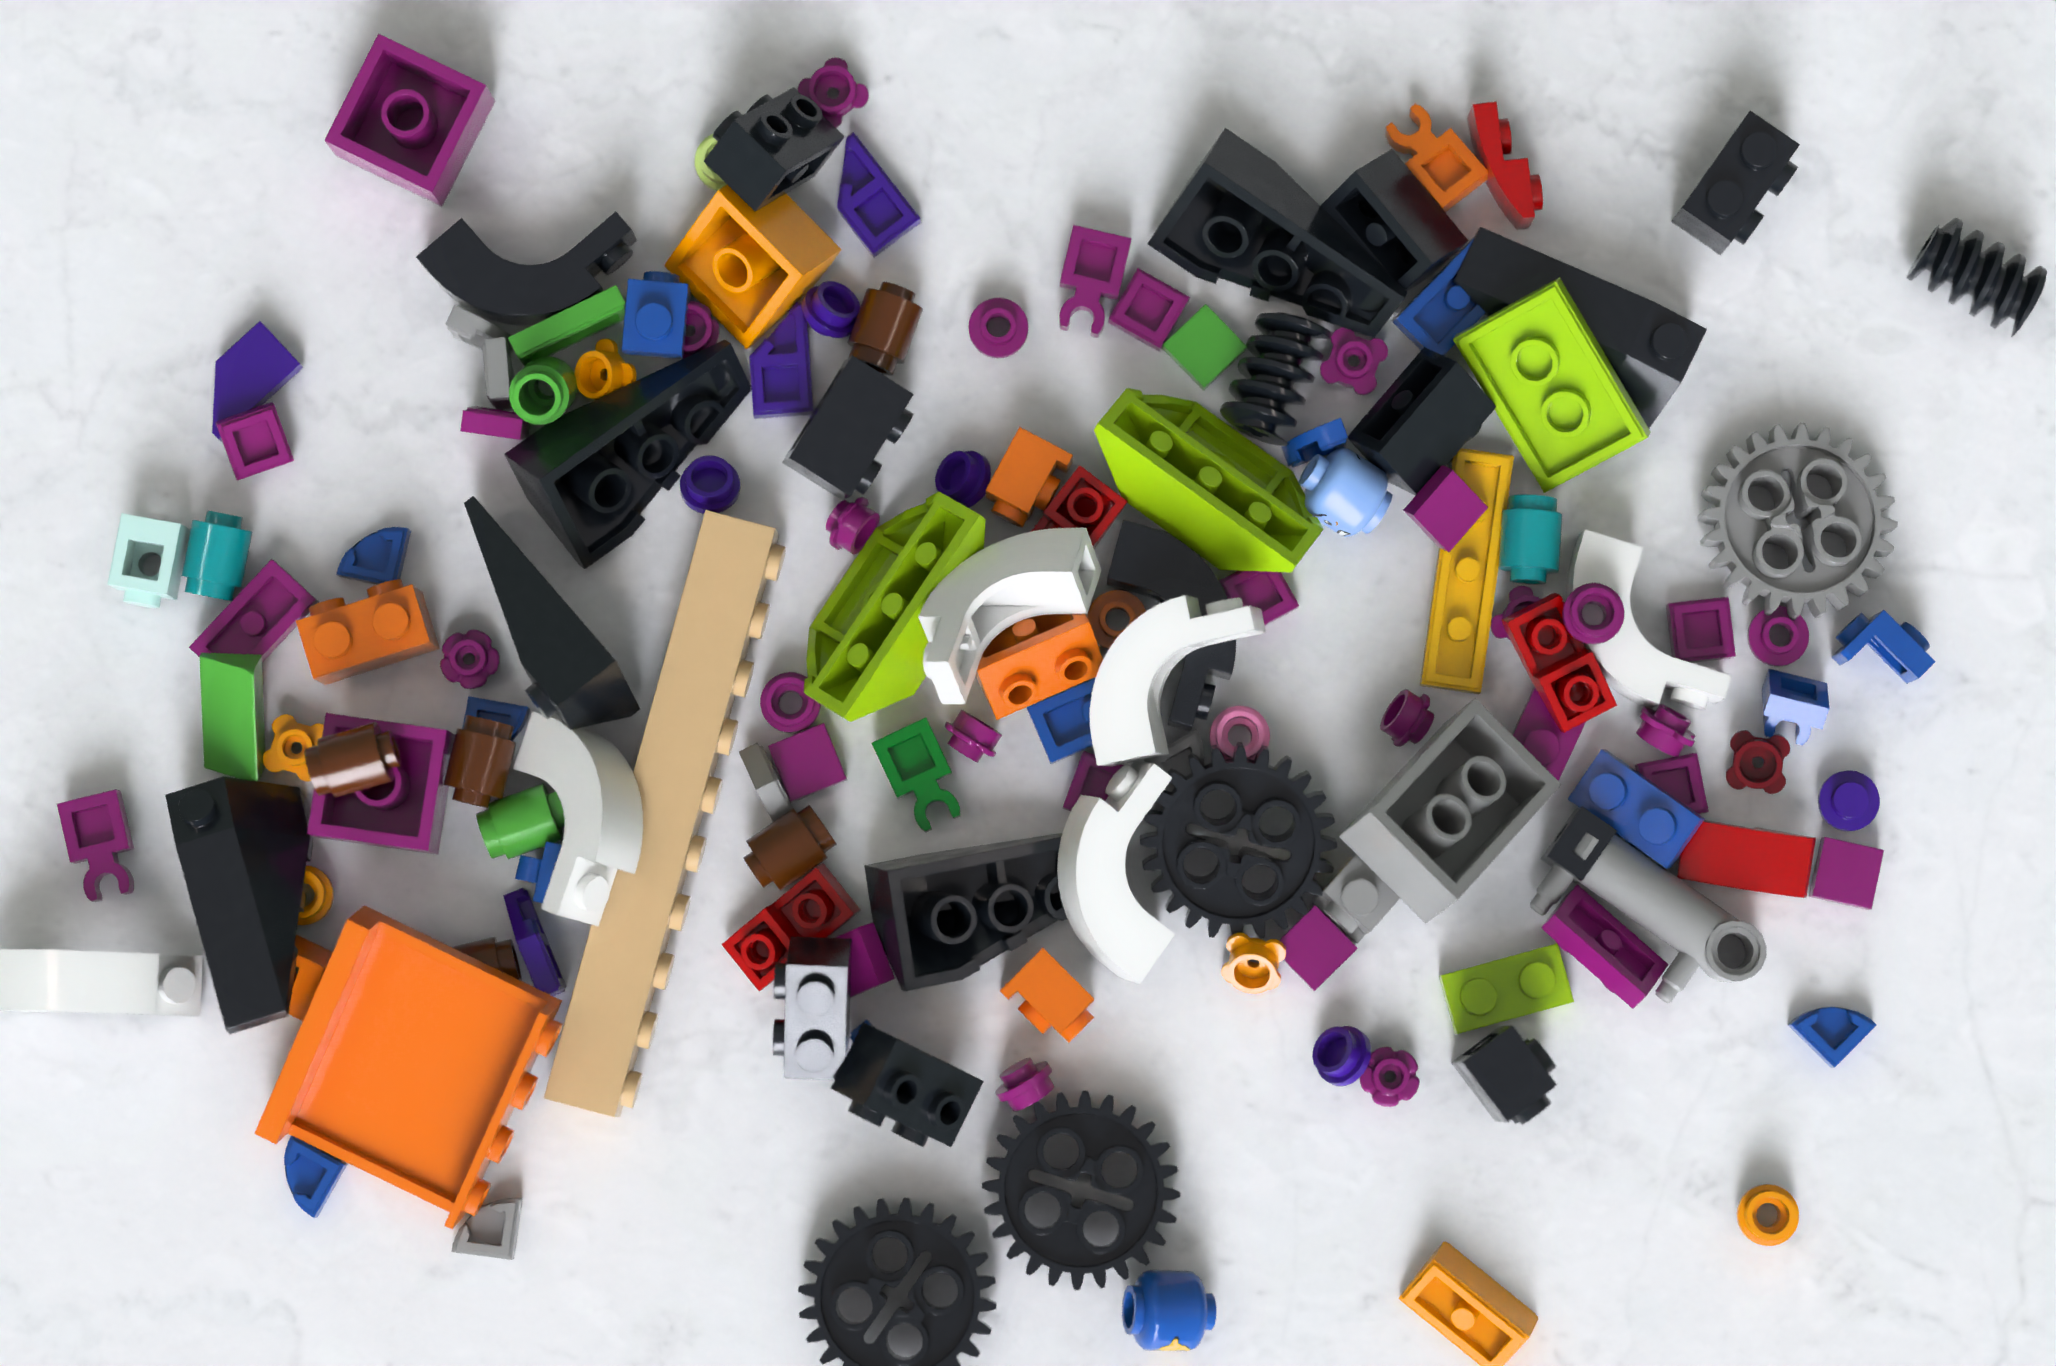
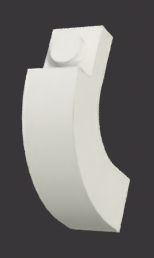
(997, 588)
(1628, 659)
(1131, 678)
(599, 813)
(1094, 874)
(100, 982)

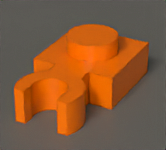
(1440, 163)

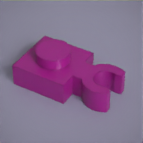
(1093, 269)
(95, 832)

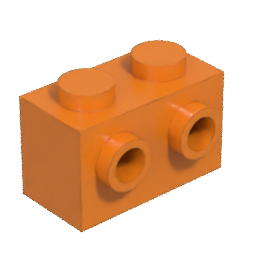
(366, 633)
(1037, 661)

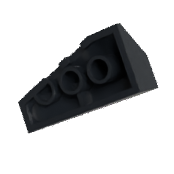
(1264, 232)
(1639, 337)
(612, 456)
(559, 653)
(245, 874)
(962, 906)

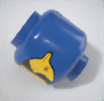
(1168, 1310)

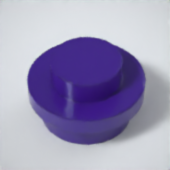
(831, 309)
(963, 477)
(709, 485)
(1848, 800)
(1341, 1055)

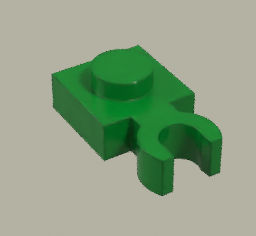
(914, 765)

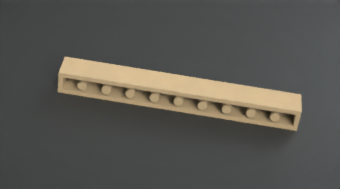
(676, 786)

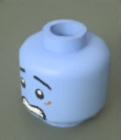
(1345, 492)

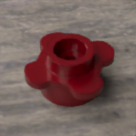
(1767, 777)

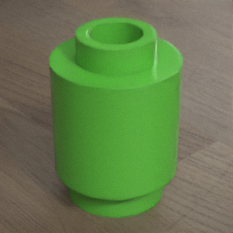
(530, 402)
(521, 822)

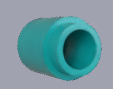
(1530, 538)
(216, 556)

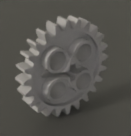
(1744, 529)

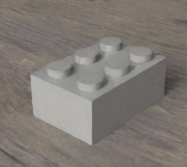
(1450, 811)

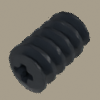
(1979, 274)
(1272, 375)

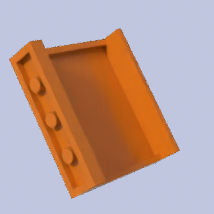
(412, 1062)

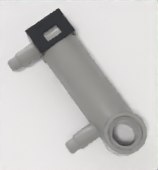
(1651, 896)

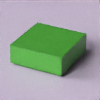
(1204, 347)

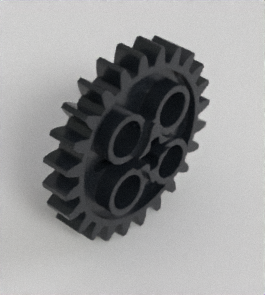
(1255, 789)
(1063, 1243)
(852, 1265)

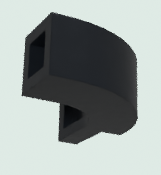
(519, 291)
(1166, 569)

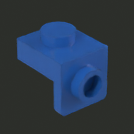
(656, 316)
(1897, 645)

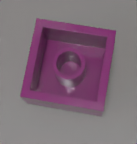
(410, 120)
(396, 813)

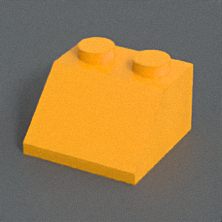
(751, 262)

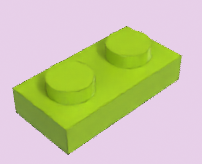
(1506, 988)

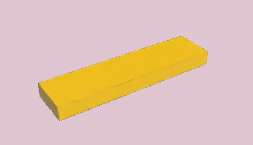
(1467, 581)

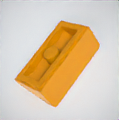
(1469, 1307)

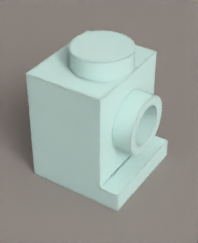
(135, 542)

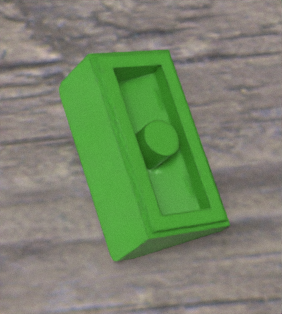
(233, 714)

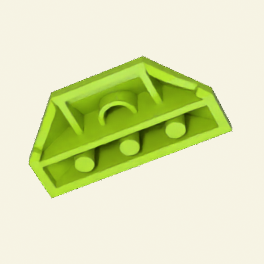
(1206, 483)
(868, 635)

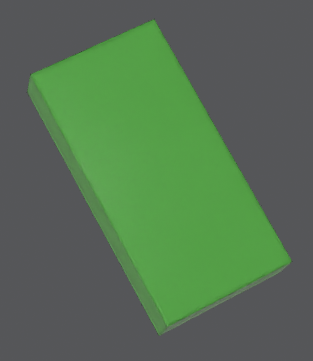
(570, 326)

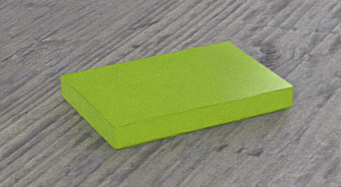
(1552, 385)

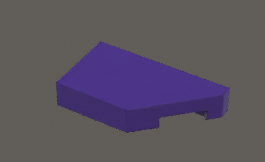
(872, 201)
(783, 370)
(250, 373)
(533, 943)

